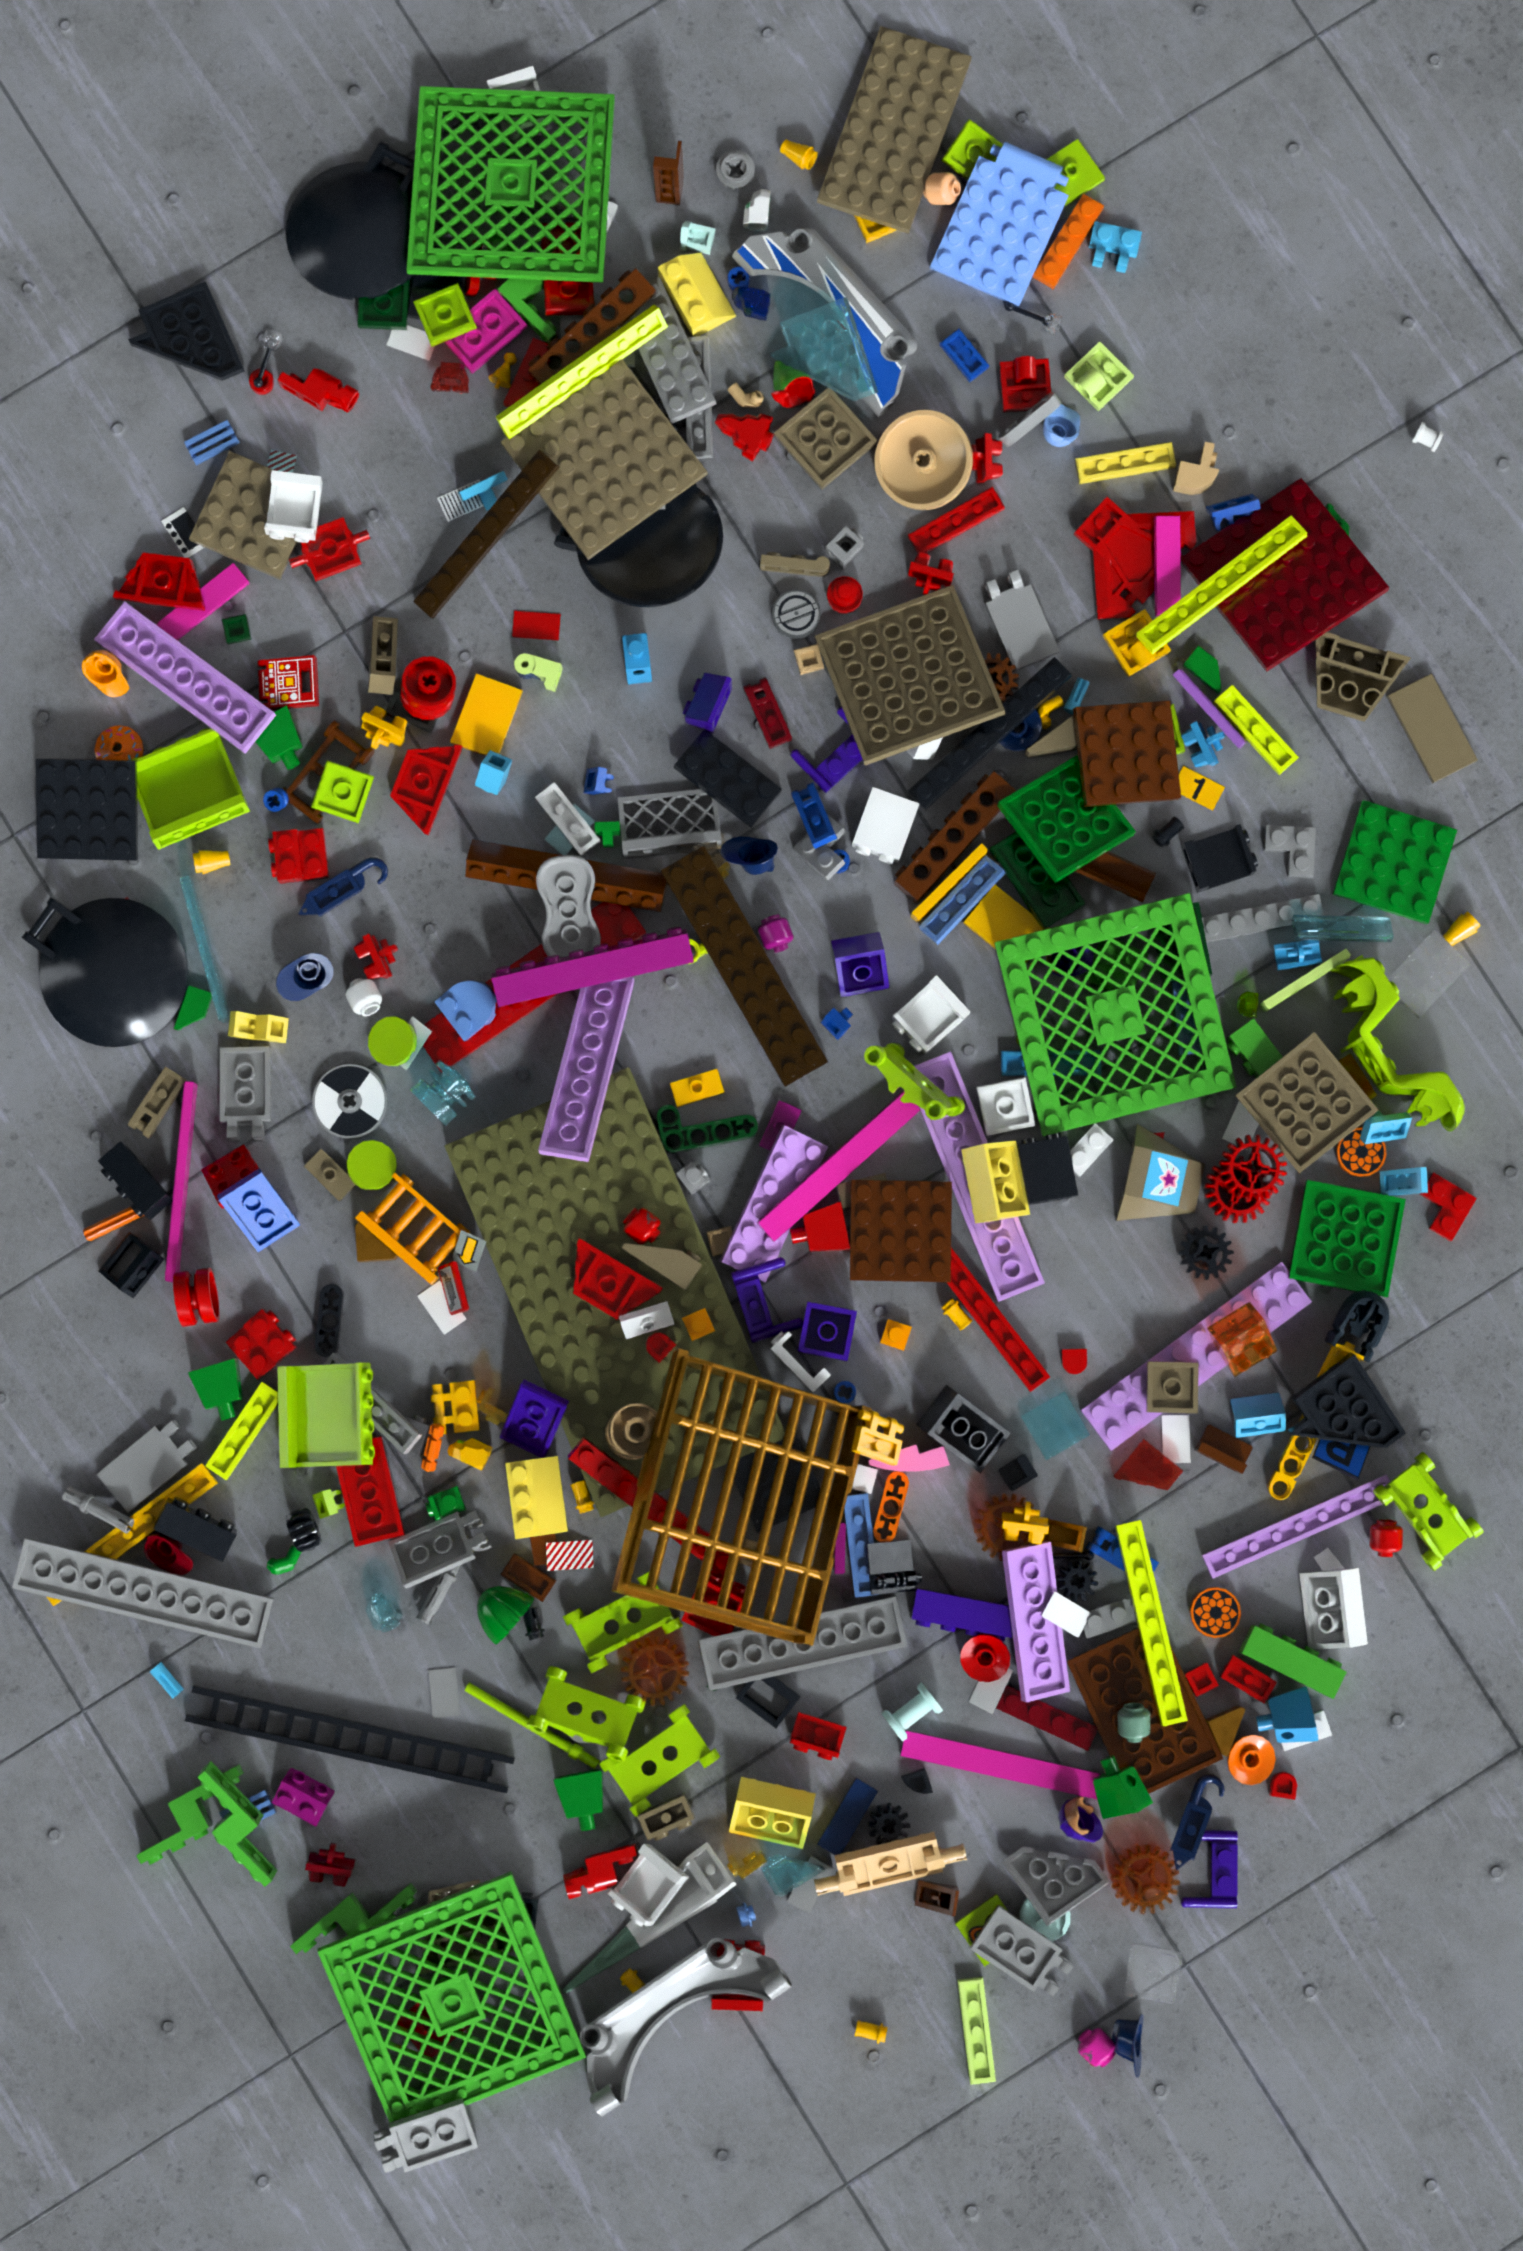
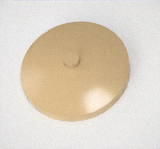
(923, 460)

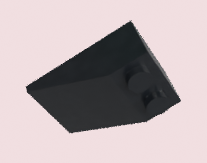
(963, 1429)

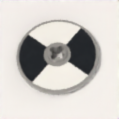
(330, 1104)

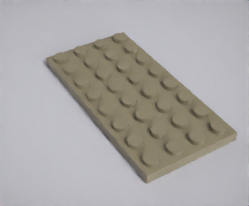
(894, 129)

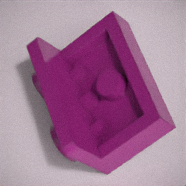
(303, 1796)

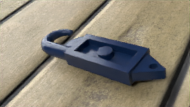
(341, 888)
(1194, 1822)

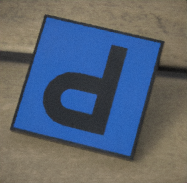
(1342, 1456)

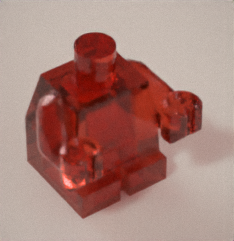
(450, 377)

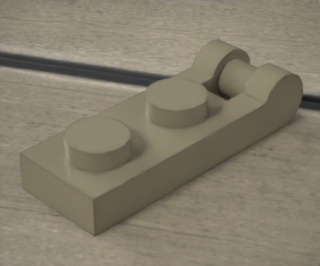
(795, 564)
(157, 1102)

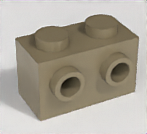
(666, 1816)

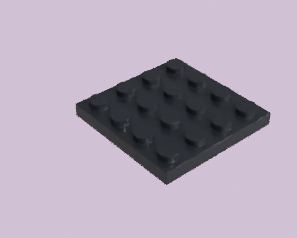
(86, 809)

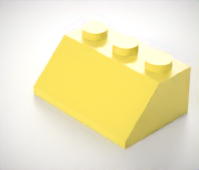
(695, 293)
(995, 1181)
(536, 1497)
(772, 1812)

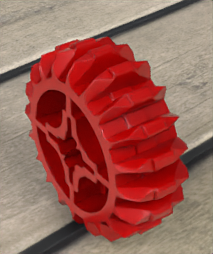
(1255, 1157)
(1229, 1208)

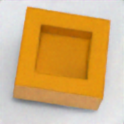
(698, 1324)
(895, 1334)

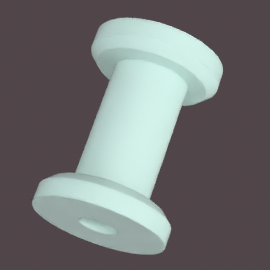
(911, 1711)

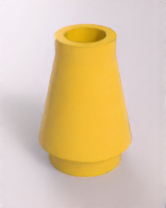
(800, 154)
(210, 860)
(1462, 928)

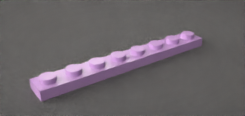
(1293, 1528)

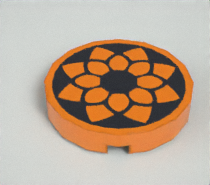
(1360, 1158)
(1215, 1612)

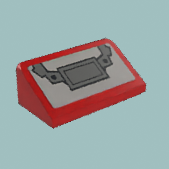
(453, 1288)

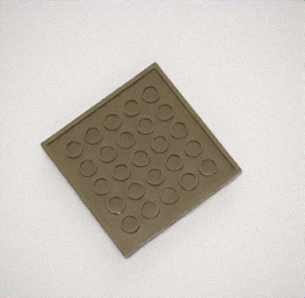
(613, 459)
(909, 675)

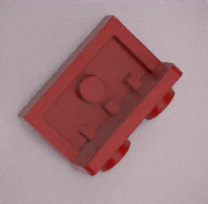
(817, 1735)

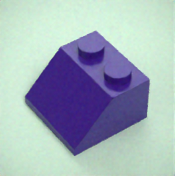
(708, 702)
(860, 964)

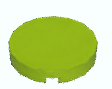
(392, 1041)
(371, 1165)

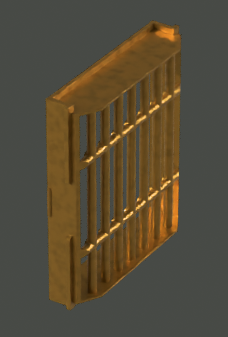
(823, 1561)

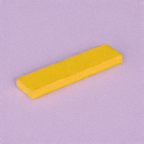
(949, 883)

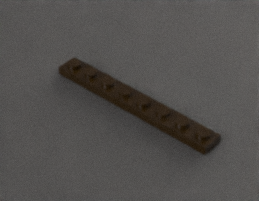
(486, 534)

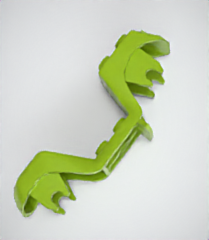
(1376, 995)

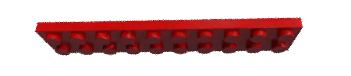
(445, 1044)

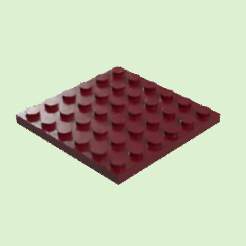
(1301, 591)

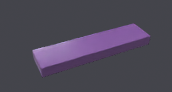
(1210, 708)

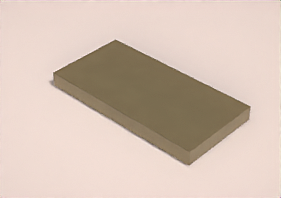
(1432, 728)

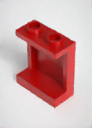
(738, 2001)

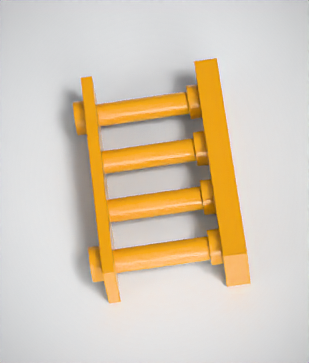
(390, 1236)

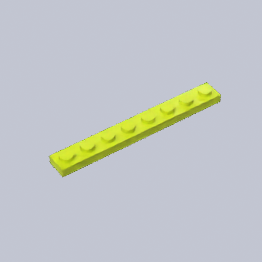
(581, 371)
(1221, 584)
(1151, 1623)

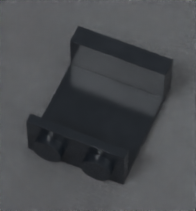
(1219, 859)
(1047, 1169)

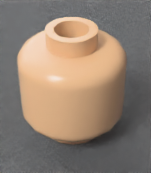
(942, 188)

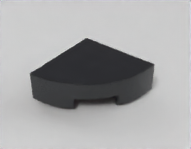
(918, 1781)

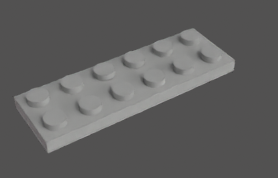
(672, 361)

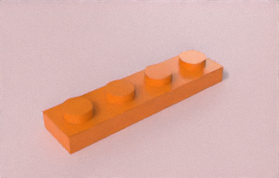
(1068, 241)

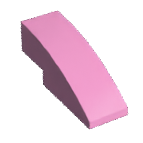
(913, 1461)

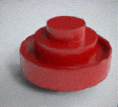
(844, 594)

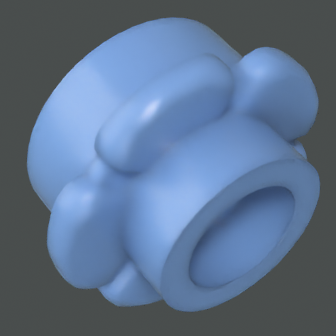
(745, 1915)

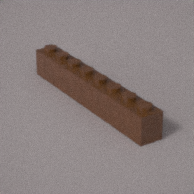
(520, 867)

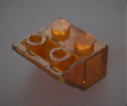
(1242, 1339)

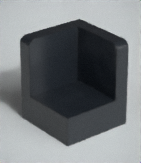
(1017, 1472)

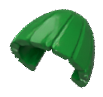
(500, 1610)

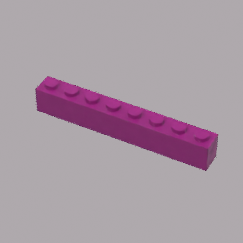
(592, 967)

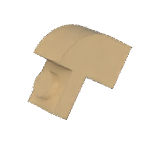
(1196, 478)

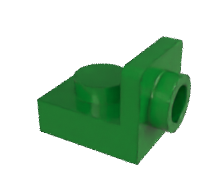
(445, 1503)

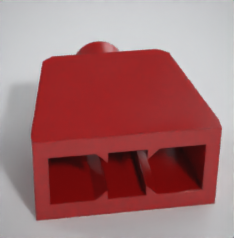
(823, 1230)

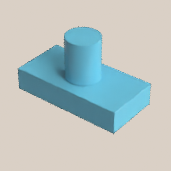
(484, 489)
(1385, 1127)
(1404, 1181)

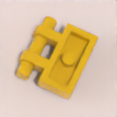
(464, 1406)
(878, 1445)

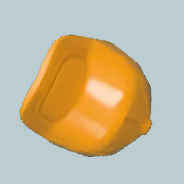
(105, 673)

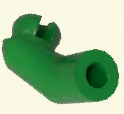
(285, 1564)

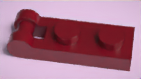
(768, 714)

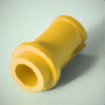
(956, 1314)
(582, 1497)
(631, 1980)
(871, 2031)

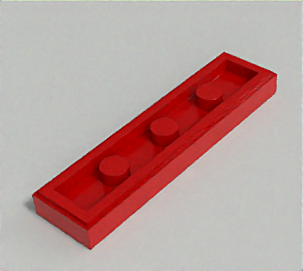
(956, 521)

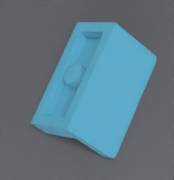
(1258, 1415)

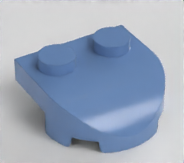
(468, 1007)

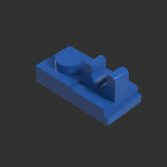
(1239, 506)

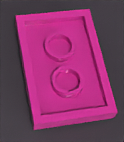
(496, 327)

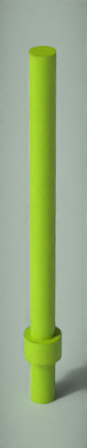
(574, 1751)

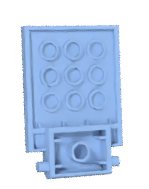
(1002, 223)

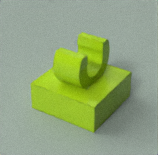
(326, 1504)

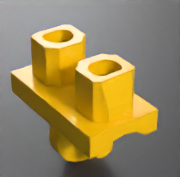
(381, 731)
(1025, 1520)

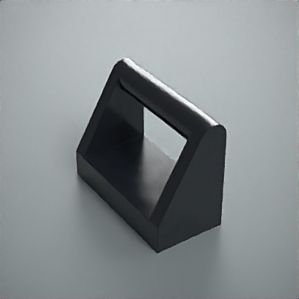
(138, 1271)
(761, 1711)

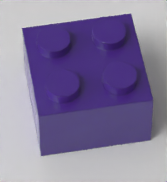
(827, 1331)

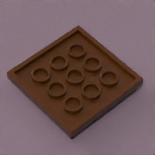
(1127, 753)
(900, 1231)

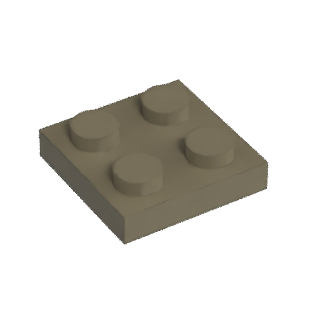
(1172, 1387)

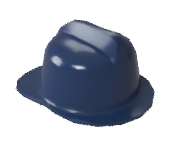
(751, 853)
(304, 976)
(1127, 2040)

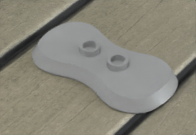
(566, 889)

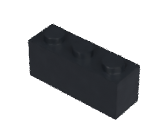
(134, 1181)
(195, 1528)

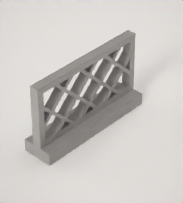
(667, 842)

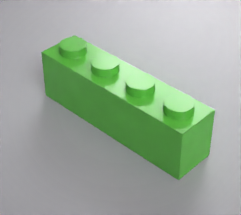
(1253, 1048)
(1293, 1661)

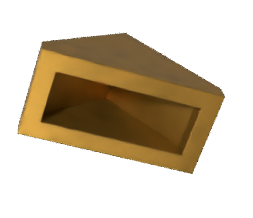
(370, 1248)
(1065, 1535)
(1225, 1726)

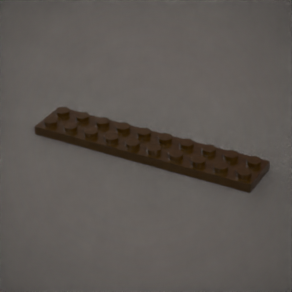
(744, 966)

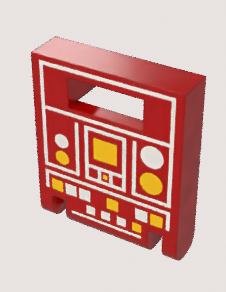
(282, 682)

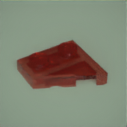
(1149, 1467)

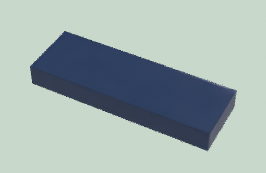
(847, 1817)

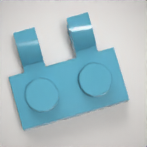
(1114, 240)

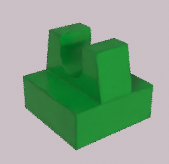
(607, 831)

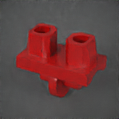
(982, 458)
(928, 576)
(370, 946)

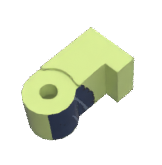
(535, 667)

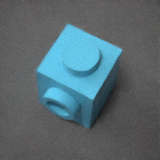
(493, 772)

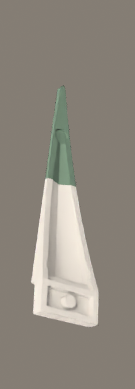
(705, 1884)

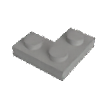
(1298, 843)
(821, 859)

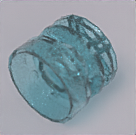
(443, 1092)

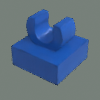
(595, 781)
(837, 1022)

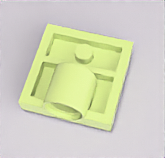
(1098, 376)

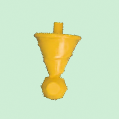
(501, 376)

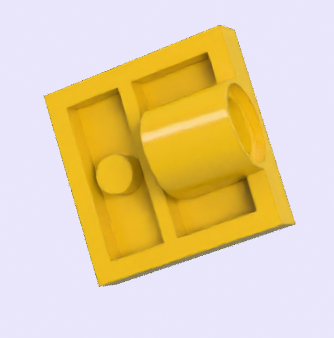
(1128, 649)

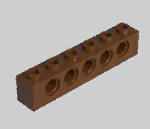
(631, 281)
(917, 887)

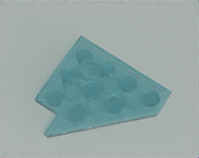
(829, 350)

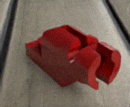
(320, 389)
(599, 1872)

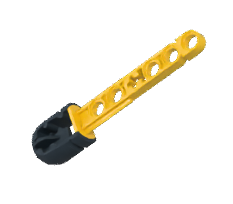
(1368, 1308)

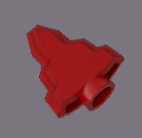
(747, 432)

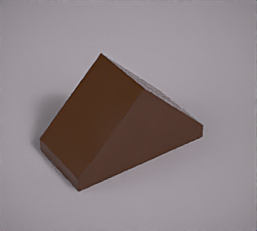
(937, 1897)

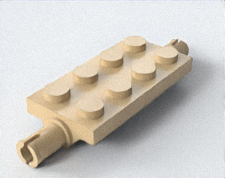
(889, 1864)

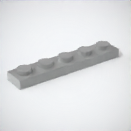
(700, 424)
(1259, 918)
(387, 1418)

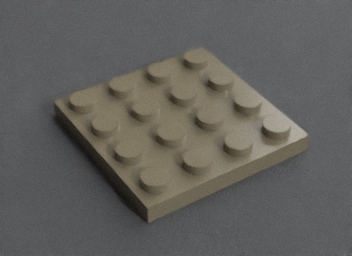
(236, 518)
(1307, 1102)

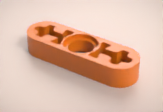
(901, 1490)

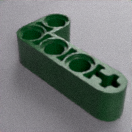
(707, 1128)

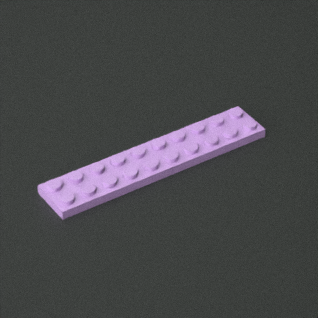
(998, 1243)
(1122, 1408)

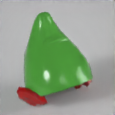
(791, 386)

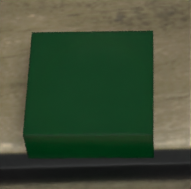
(236, 629)

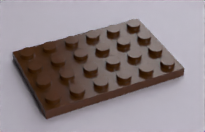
(1119, 1675)

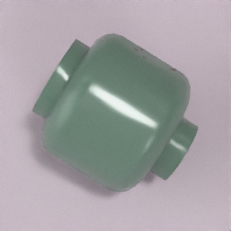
(1133, 1722)

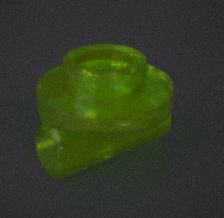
(1248, 1004)

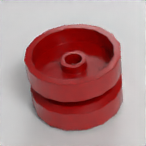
(428, 688)
(196, 1297)

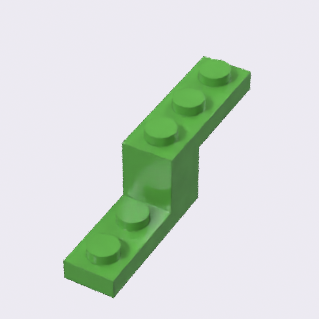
(520, 292)
(190, 1817)
(237, 1824)
(353, 1918)

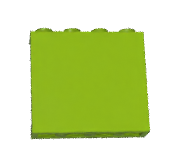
(188, 788)
(325, 1415)

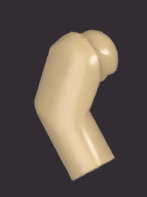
(746, 400)

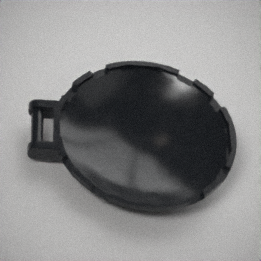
(354, 227)
(659, 557)
(110, 970)

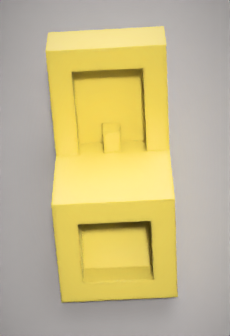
(258, 1027)

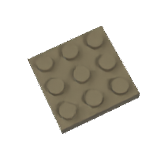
(825, 438)

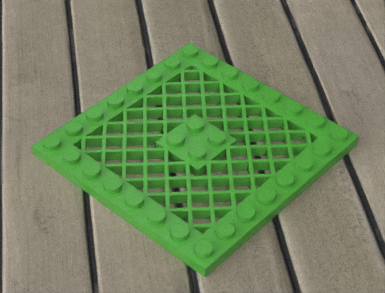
(511, 184)
(1115, 1014)
(452, 2000)

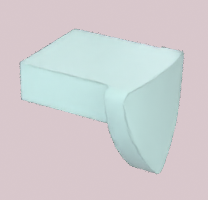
(696, 237)

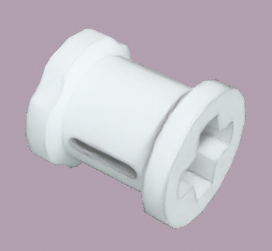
(1428, 437)

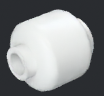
(363, 997)

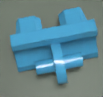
(1197, 734)
(1297, 954)

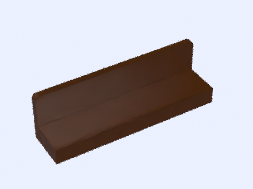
(669, 177)
(1119, 875)

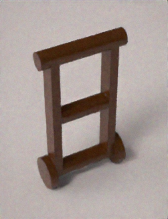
(331, 733)

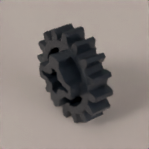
(1210, 1264)

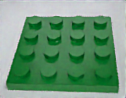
(1057, 825)
(1394, 862)
(1346, 1238)

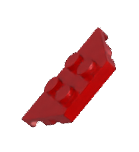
(162, 582)
(424, 782)
(609, 1283)

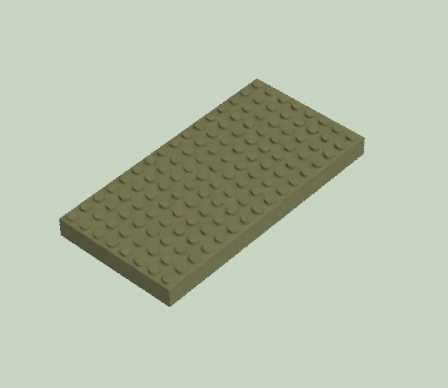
(531, 1219)

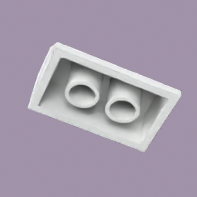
(1333, 1609)

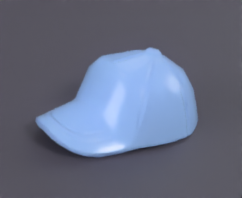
(1061, 426)

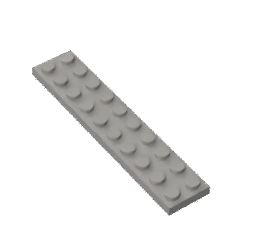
(142, 1592)

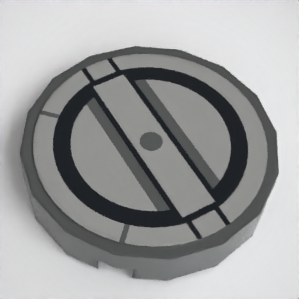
(796, 614)

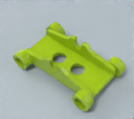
(916, 1086)
(1452, 1529)
(599, 1643)
(554, 1713)
(680, 1735)

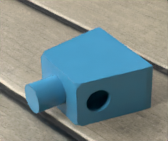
(637, 658)
(1290, 1717)

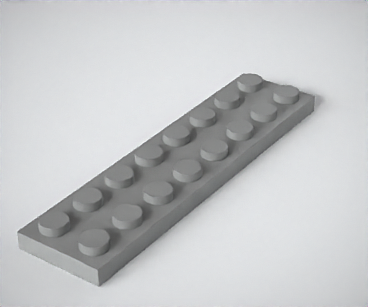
(839, 1637)

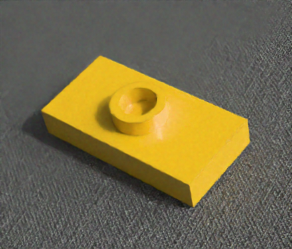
(697, 1088)

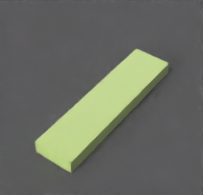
(1305, 980)
(976, 2030)

